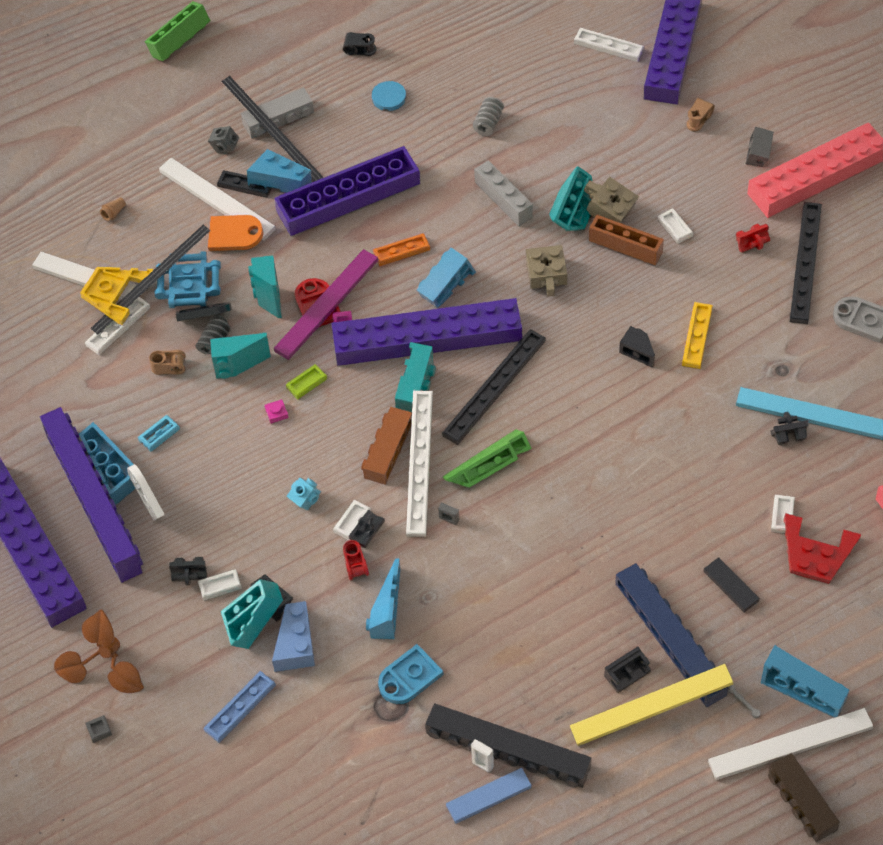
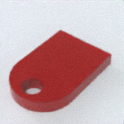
(306, 298)

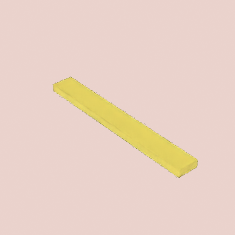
(651, 705)

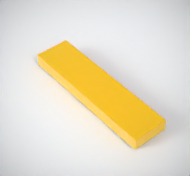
(697, 335)

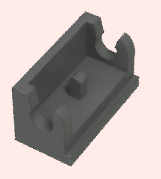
(759, 146)

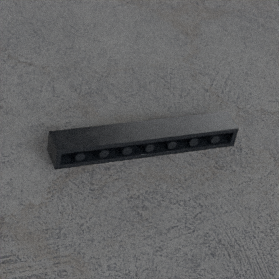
(509, 745)

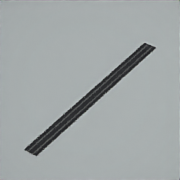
(270, 127)
(154, 275)

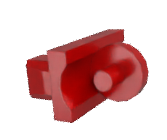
(753, 238)

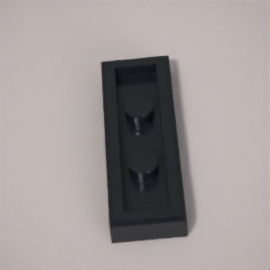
(239, 183)
(731, 584)

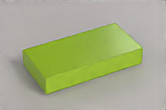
(306, 381)

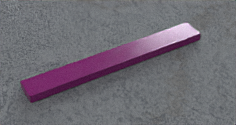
(325, 304)

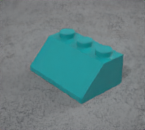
(265, 284)

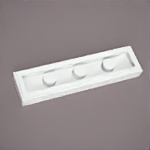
(609, 44)
(105, 338)

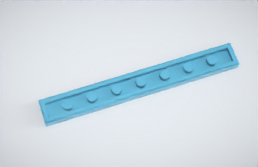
(812, 412)

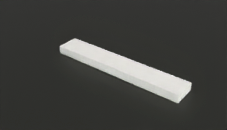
(68, 270)

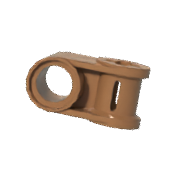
(699, 114)
(168, 362)

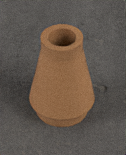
(112, 209)

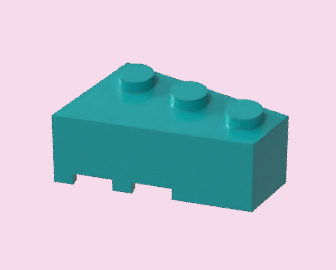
(416, 376)

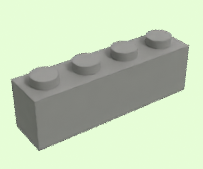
(280, 111)
(503, 193)

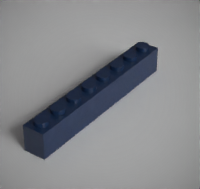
(666, 627)

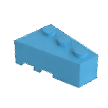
(278, 172)
(445, 277)

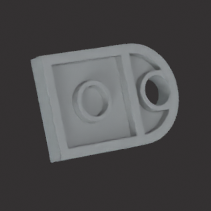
(861, 319)

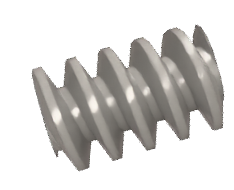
(488, 116)

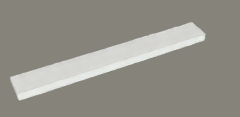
(211, 194)
(419, 464)
(791, 742)

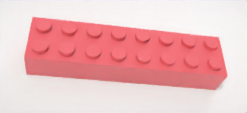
(816, 170)

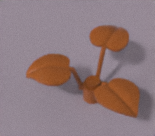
(99, 630)

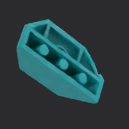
(572, 202)

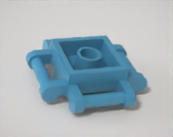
(190, 281)

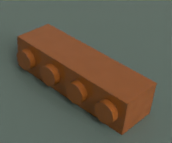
(626, 239)
(387, 445)

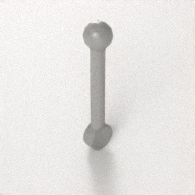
(755, 712)

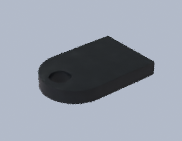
(203, 311)

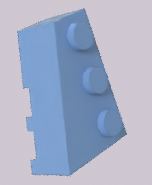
(294, 639)

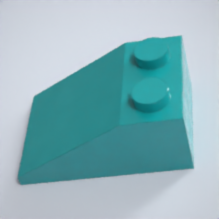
(238, 353)

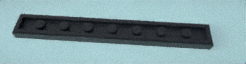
(805, 263)
(493, 387)

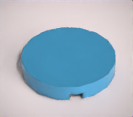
(388, 95)

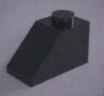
(637, 346)

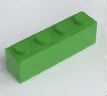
(177, 31)

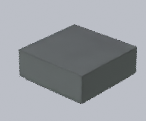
(448, 513)
(98, 728)

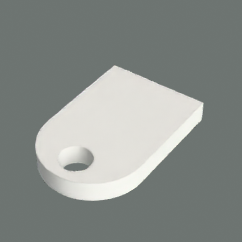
(145, 492)

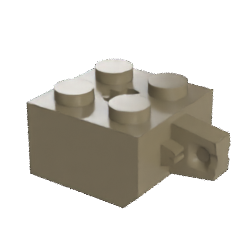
(610, 200)
(546, 268)

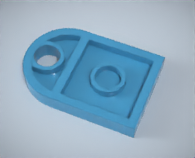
(410, 675)

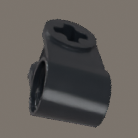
(358, 44)

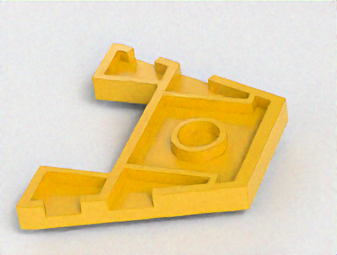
(106, 287)

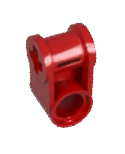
(355, 563)

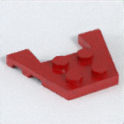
(815, 558)

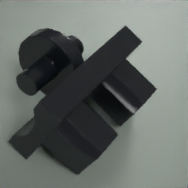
(781, 431)
(366, 528)
(188, 570)

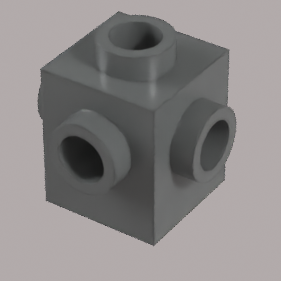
(223, 139)

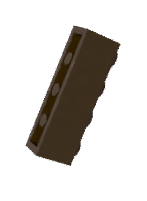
(803, 797)

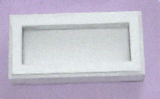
(675, 226)
(782, 505)
(350, 519)
(219, 584)
(482, 756)

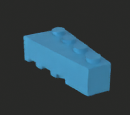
(109, 462)
(803, 683)

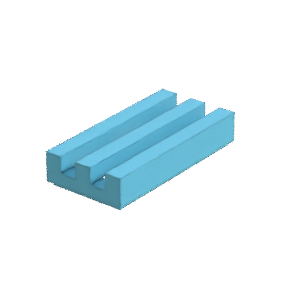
(160, 435)

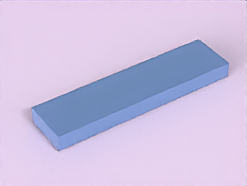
(239, 707)
(488, 795)

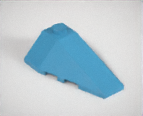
(384, 611)

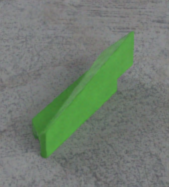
(489, 460)

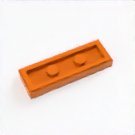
(401, 249)

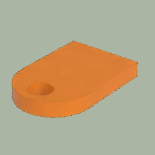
(233, 232)

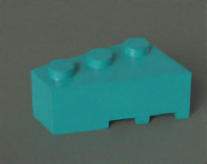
(251, 612)

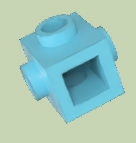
(304, 493)

